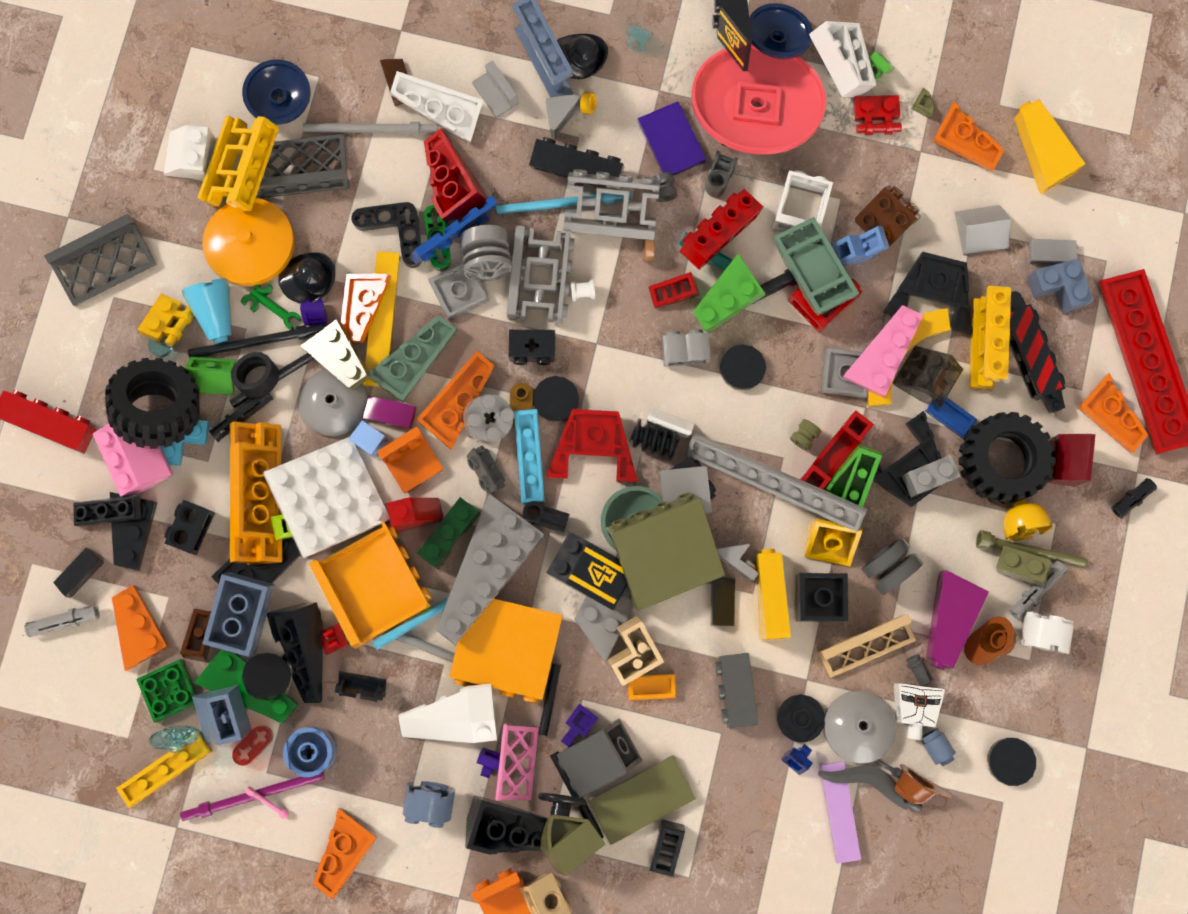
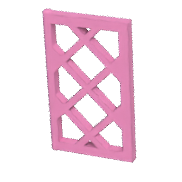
(528, 775)

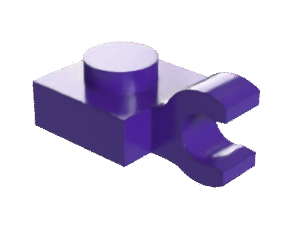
(580, 722)

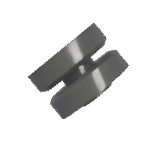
(890, 563)

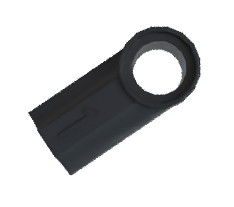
(548, 517)

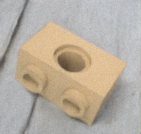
(536, 892)

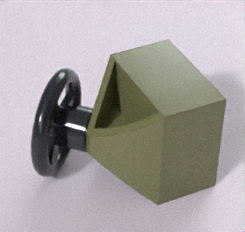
(567, 839)

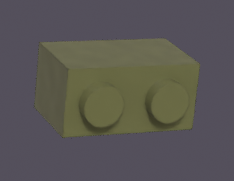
(1024, 566)

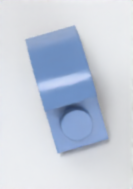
(861, 248)

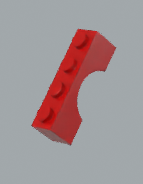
(837, 450)

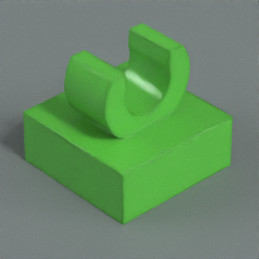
(881, 64)

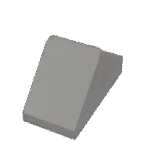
(731, 557)

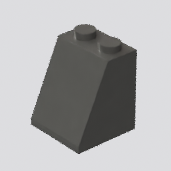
(599, 758)

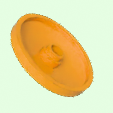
(248, 244)

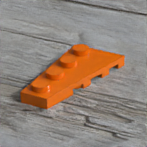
(445, 413)

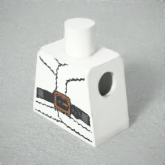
(917, 707)

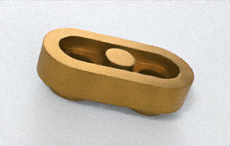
(521, 403)

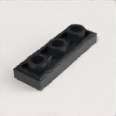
(107, 510)

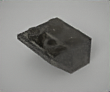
(928, 375)

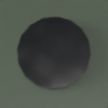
(742, 367)
(555, 398)
(266, 676)
(800, 718)
(1011, 761)

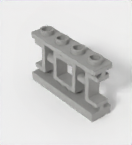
(611, 223)
(522, 274)

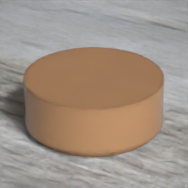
(648, 250)

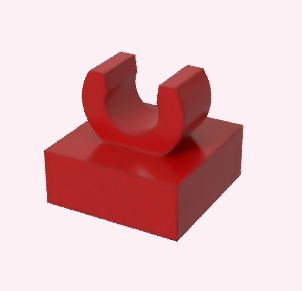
(334, 639)

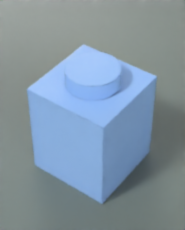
(368, 439)

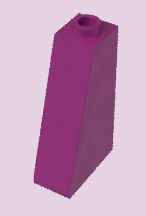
(953, 616)

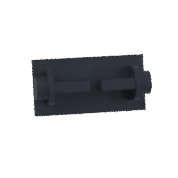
(369, 687)

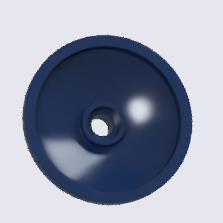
(780, 31)
(271, 81)

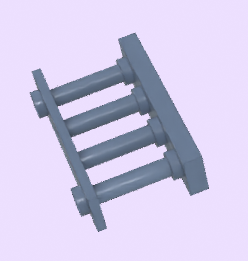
(542, 48)

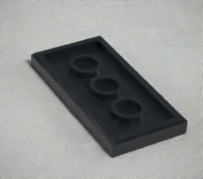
(264, 572)

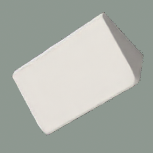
(673, 423)

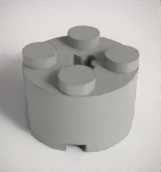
(501, 417)

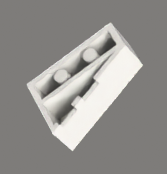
(845, 56)

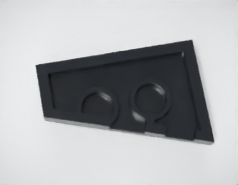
(131, 536)

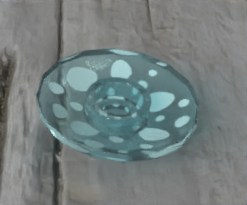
(174, 738)

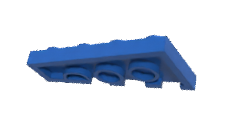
(454, 230)

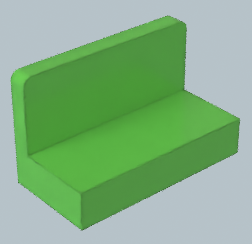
(212, 374)

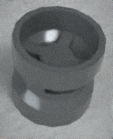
(667, 191)

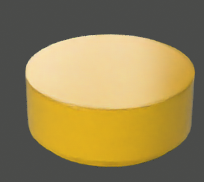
(588, 103)

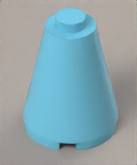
(211, 308)

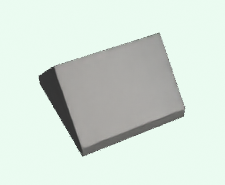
(983, 229)

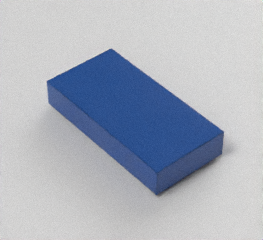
(952, 417)

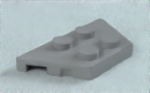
(601, 622)

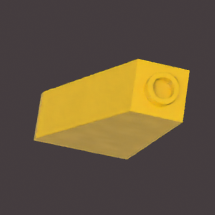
(1046, 146)
(772, 596)

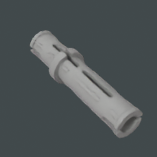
(1035, 593)
(70, 618)

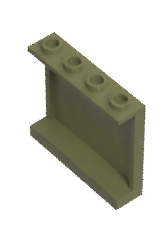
(666, 550)

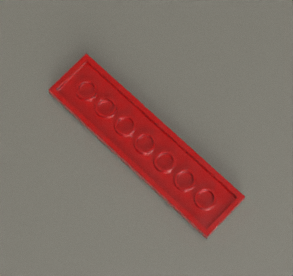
(1148, 359)

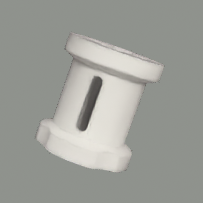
(582, 290)

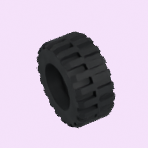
(155, 427)
(1031, 442)

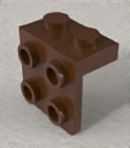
(889, 211)

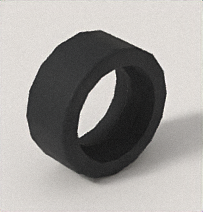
(248, 363)

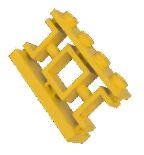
(239, 185)
(990, 338)

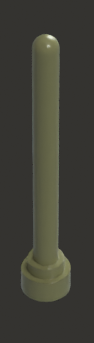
(986, 540)

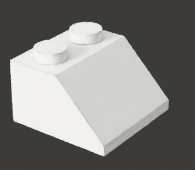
(189, 152)

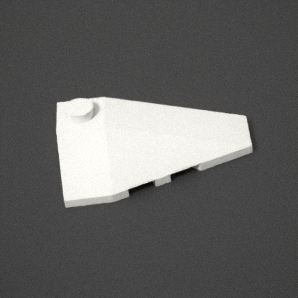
(458, 718)

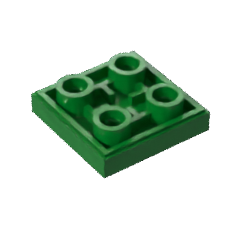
(167, 690)

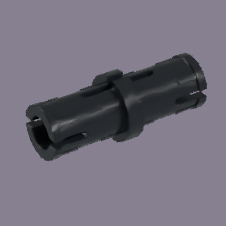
(1134, 498)

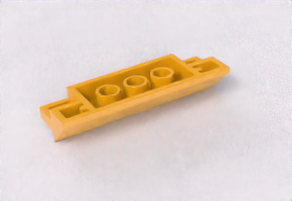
(252, 504)

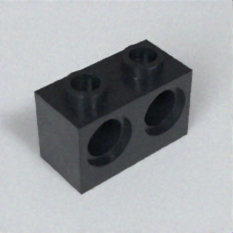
(195, 530)

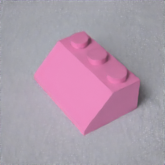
(131, 466)

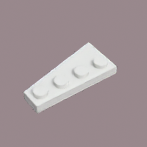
(442, 105)

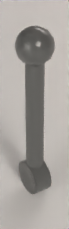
(896, 772)

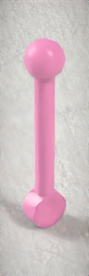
(283, 813)

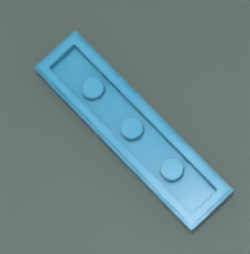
(529, 455)

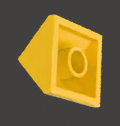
(831, 542)

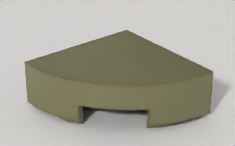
(924, 104)

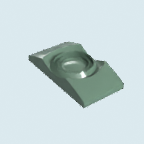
(815, 266)

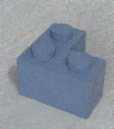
(1064, 280)

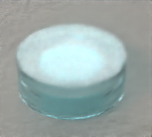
(159, 349)

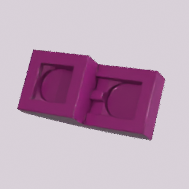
(390, 412)

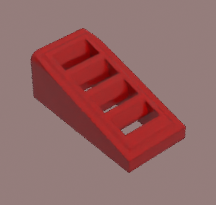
(676, 298)

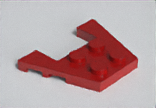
(594, 435)

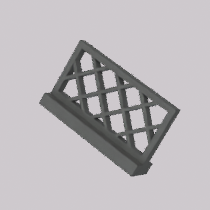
(299, 183)
(91, 242)

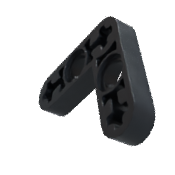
(395, 220)

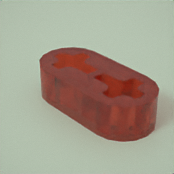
(249, 741)

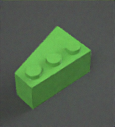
(728, 296)
(855, 475)

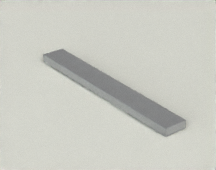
(776, 482)

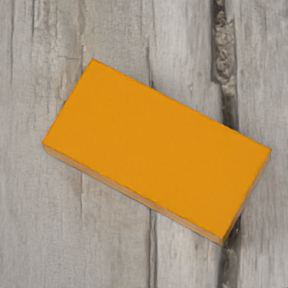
(652, 687)

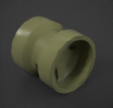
(804, 437)

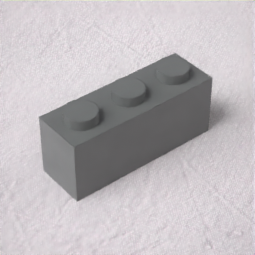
(736, 690)

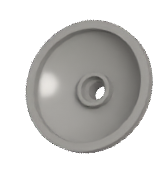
(336, 417)
(843, 728)

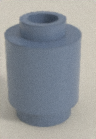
(938, 747)

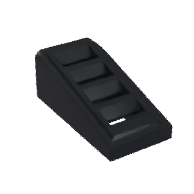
(674, 828)

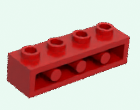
(721, 228)
(46, 422)

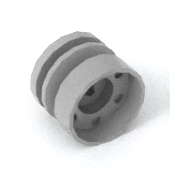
(485, 253)

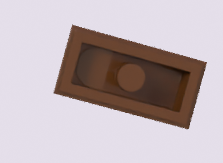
(192, 645)

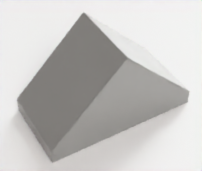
(560, 111)

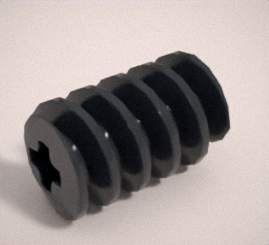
(654, 439)

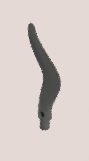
(873, 776)

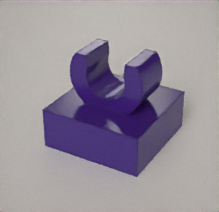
(313, 313)
(489, 760)

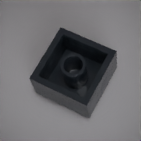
(822, 597)

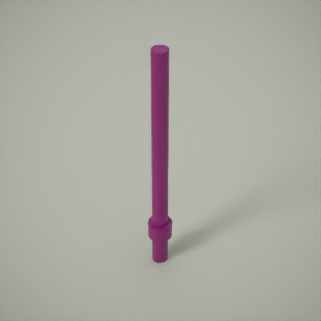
(206, 809)

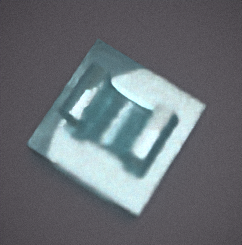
(640, 35)

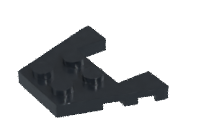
(938, 281)
(921, 455)

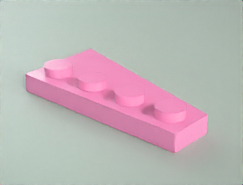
(883, 356)

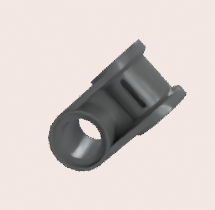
(721, 171)

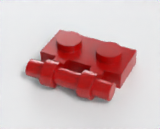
(877, 108)

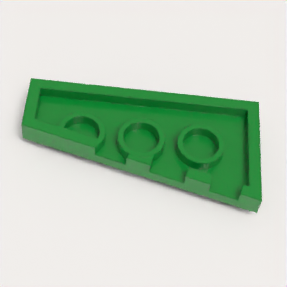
(227, 671)

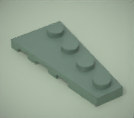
(410, 362)

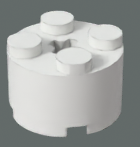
(1047, 633)

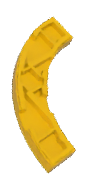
(930, 325)

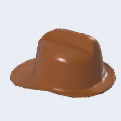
(990, 641)
(916, 788)

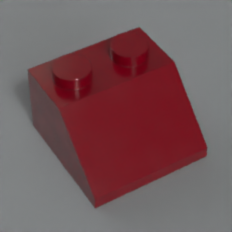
(1073, 459)

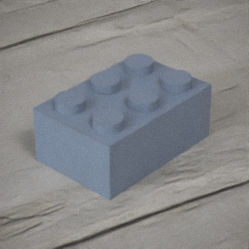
(238, 614)

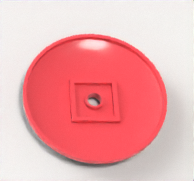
(786, 88)

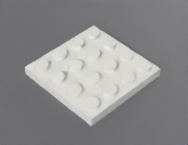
(326, 497)

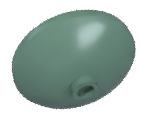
(625, 504)

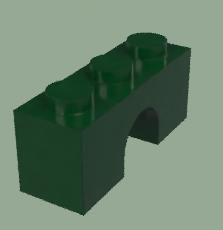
(447, 533)

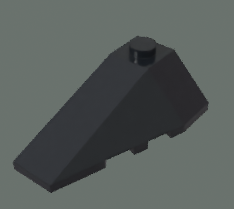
(301, 637)
(502, 827)

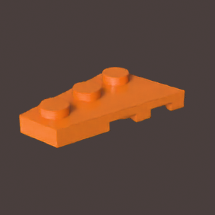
(137, 629)
(345, 850)

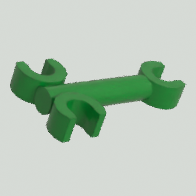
(258, 296)

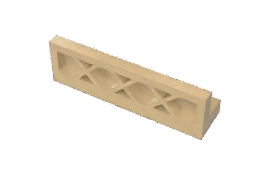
(867, 636)

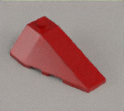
(453, 183)

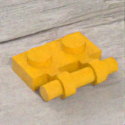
(160, 318)

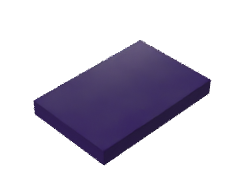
(671, 139)

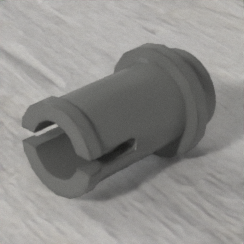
(919, 669)

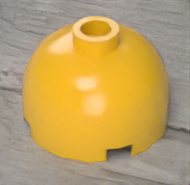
(1025, 520)

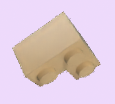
(639, 655)

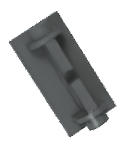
(479, 461)

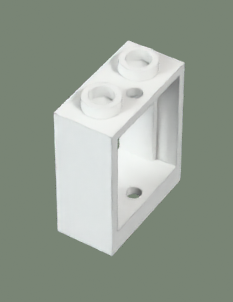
(801, 180)

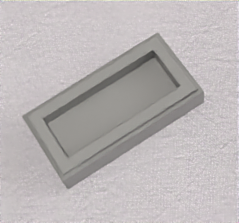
(1052, 251)

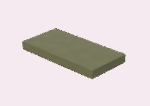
(641, 800)

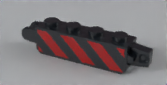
(1034, 356)

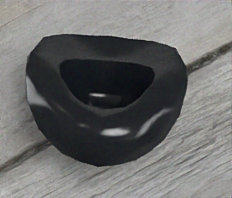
(584, 54)
(307, 277)

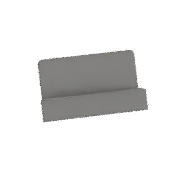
(495, 90)

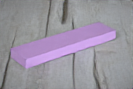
(841, 817)

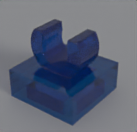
(797, 759)

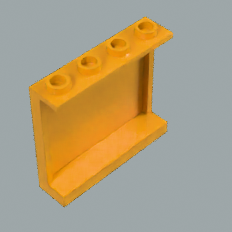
(371, 586)
(509, 649)

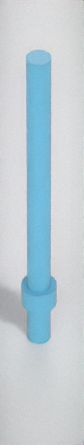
(554, 203)

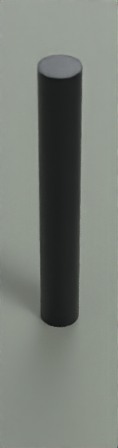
(549, 699)

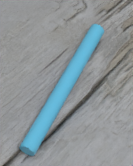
(410, 624)

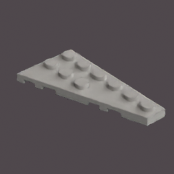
(493, 556)

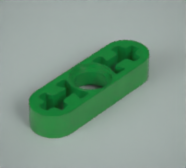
(429, 232)

